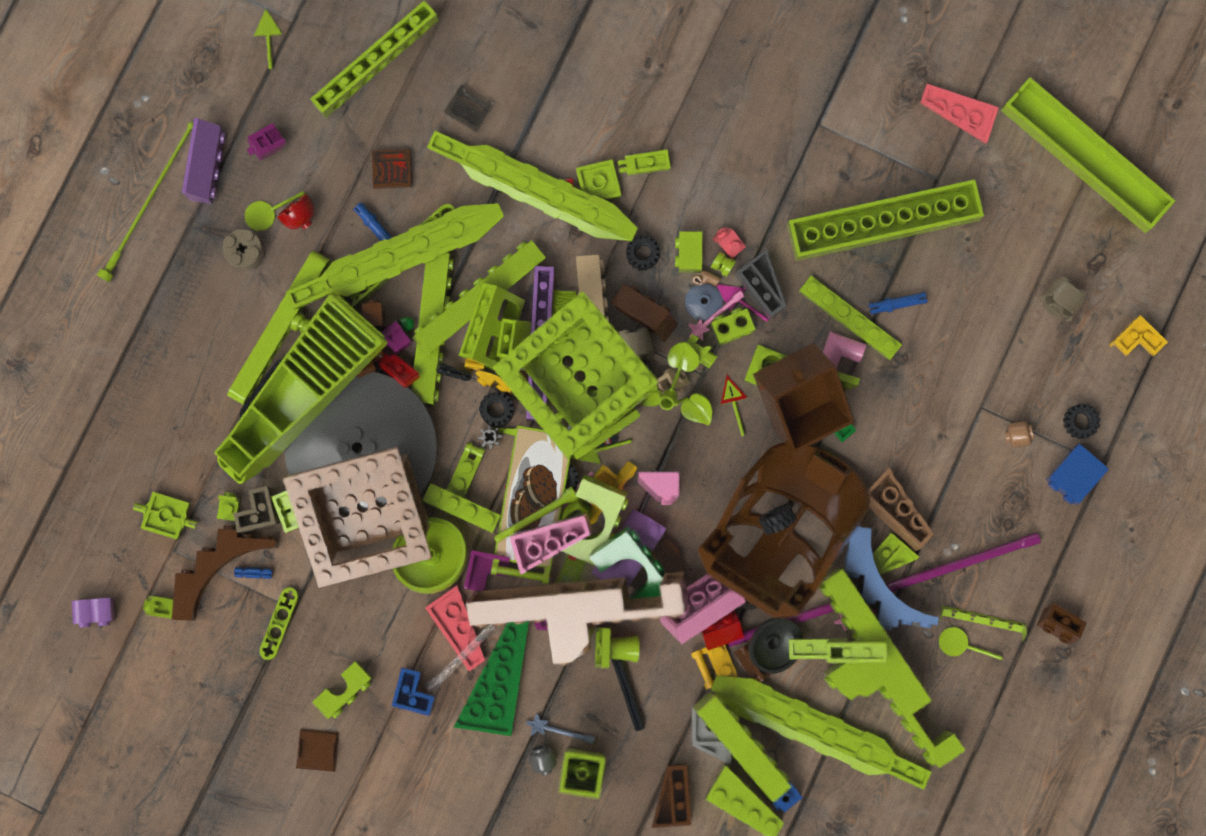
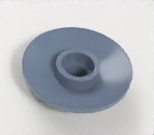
(696, 308)

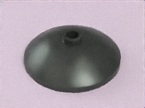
(773, 656)

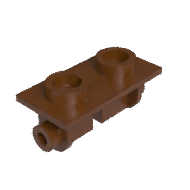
(752, 671)

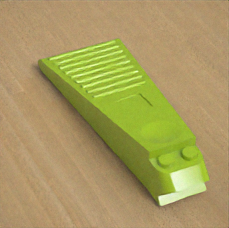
(307, 380)

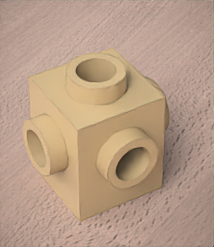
(667, 379)

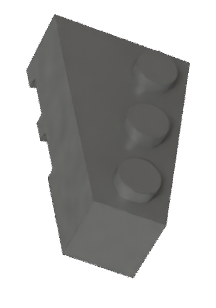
(762, 285)

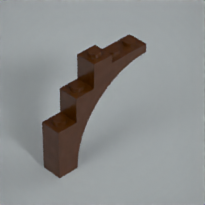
(190, 586)

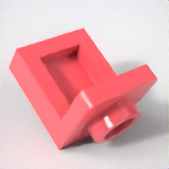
(729, 242)

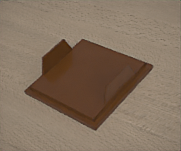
(317, 750)

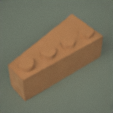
(897, 511)

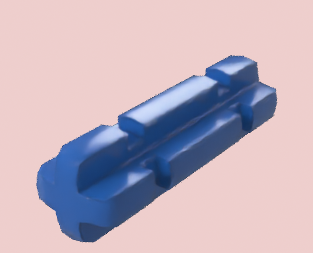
(248, 572)

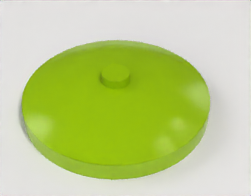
(445, 566)

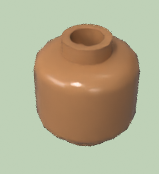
(1019, 434)

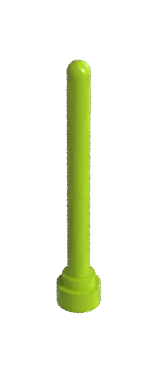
(568, 497)

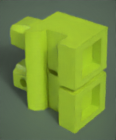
(706, 357)

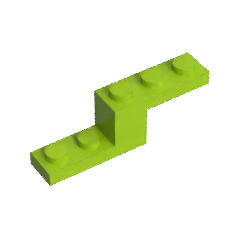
(838, 650)

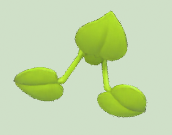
(698, 406)

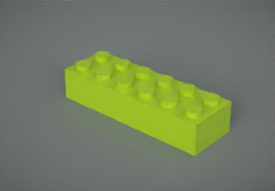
(745, 750)

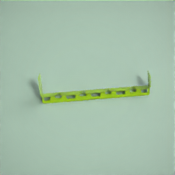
(982, 620)

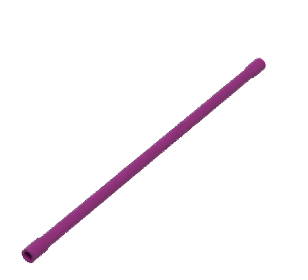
(1023, 542)

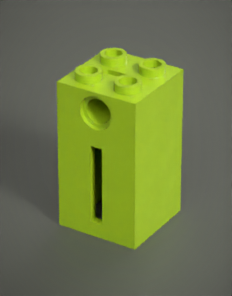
(582, 773)

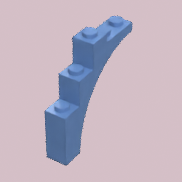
(890, 609)

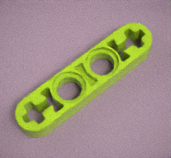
(281, 624)

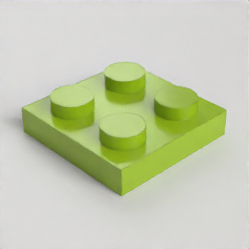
(599, 180)

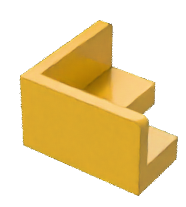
(1141, 333)

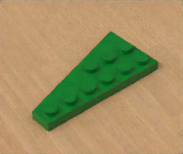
(495, 694)

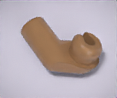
(705, 277)

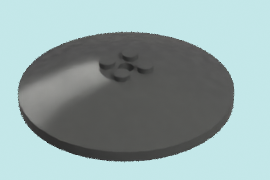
(379, 417)

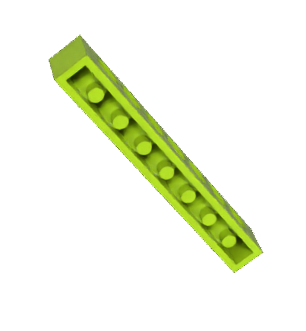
(374, 59)

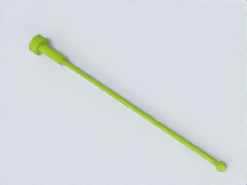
(106, 273)

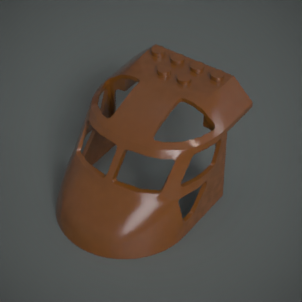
(819, 485)

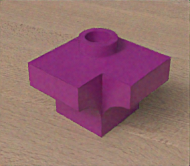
(396, 338)

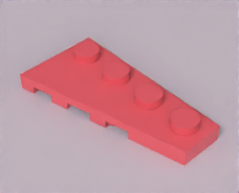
(966, 113)
(453, 621)

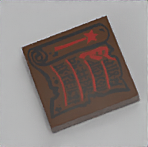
(391, 169)

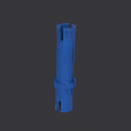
(371, 221)
(897, 303)

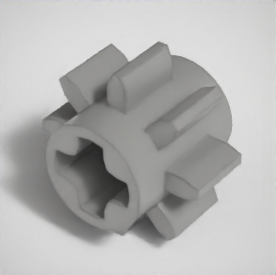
(490, 432)

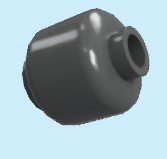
(542, 759)

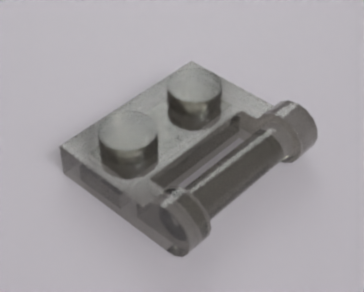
(465, 113)

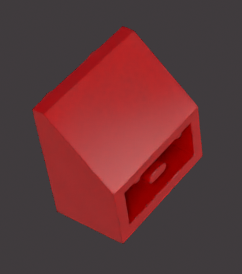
(723, 631)

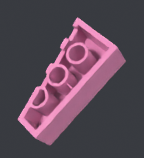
(545, 541)

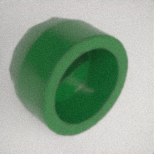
(406, 323)

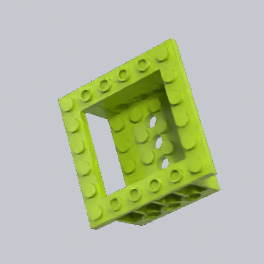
(598, 351)

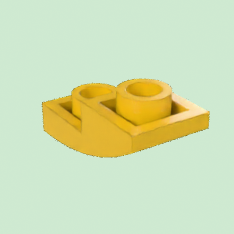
(489, 379)

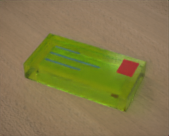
(570, 570)

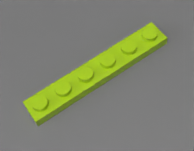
(850, 318)

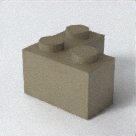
(262, 513)

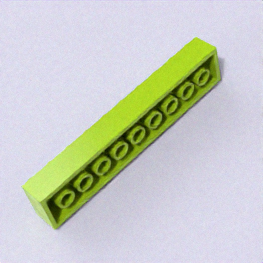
(885, 220)

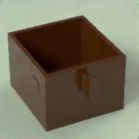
(803, 397)

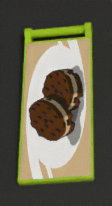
(534, 481)

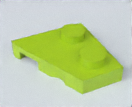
(892, 554)

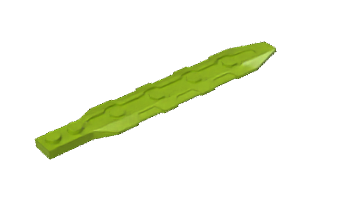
(537, 189)
(399, 253)
(815, 729)

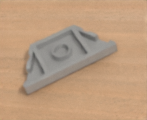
(706, 740)

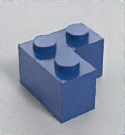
(408, 696)

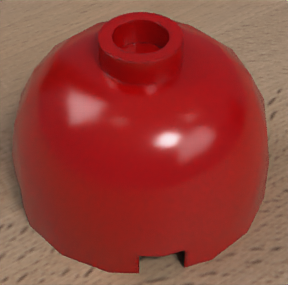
(298, 213)

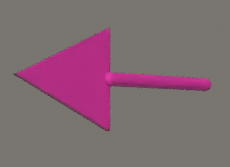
(729, 291)

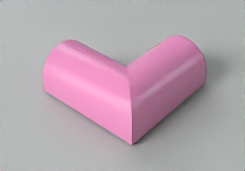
(842, 346)

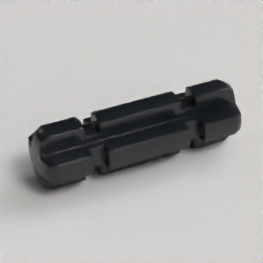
(453, 372)

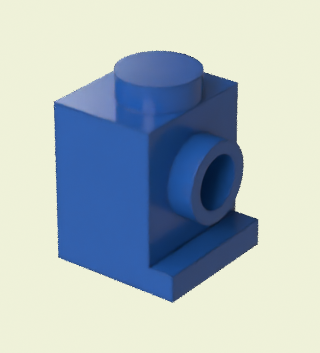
(794, 797)

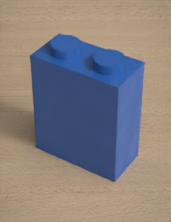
(1076, 474)

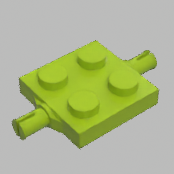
(165, 515)

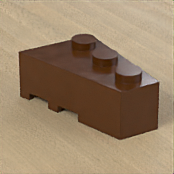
(645, 311)
(674, 799)

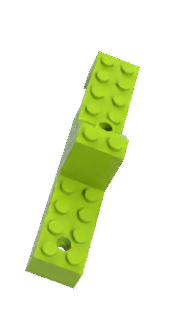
(891, 678)

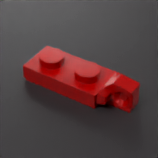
(398, 370)

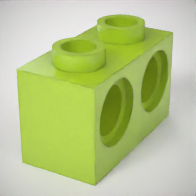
(735, 331)
(285, 511)

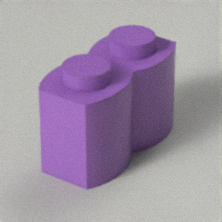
(93, 610)

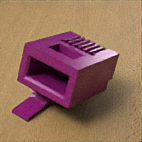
(265, 142)

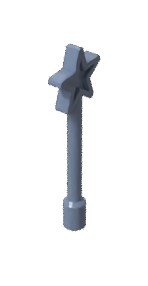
(538, 725)

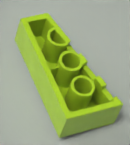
(739, 801)

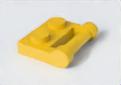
(720, 661)

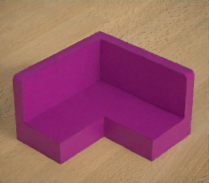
(479, 568)

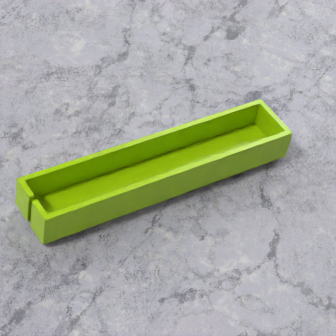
(1088, 155)

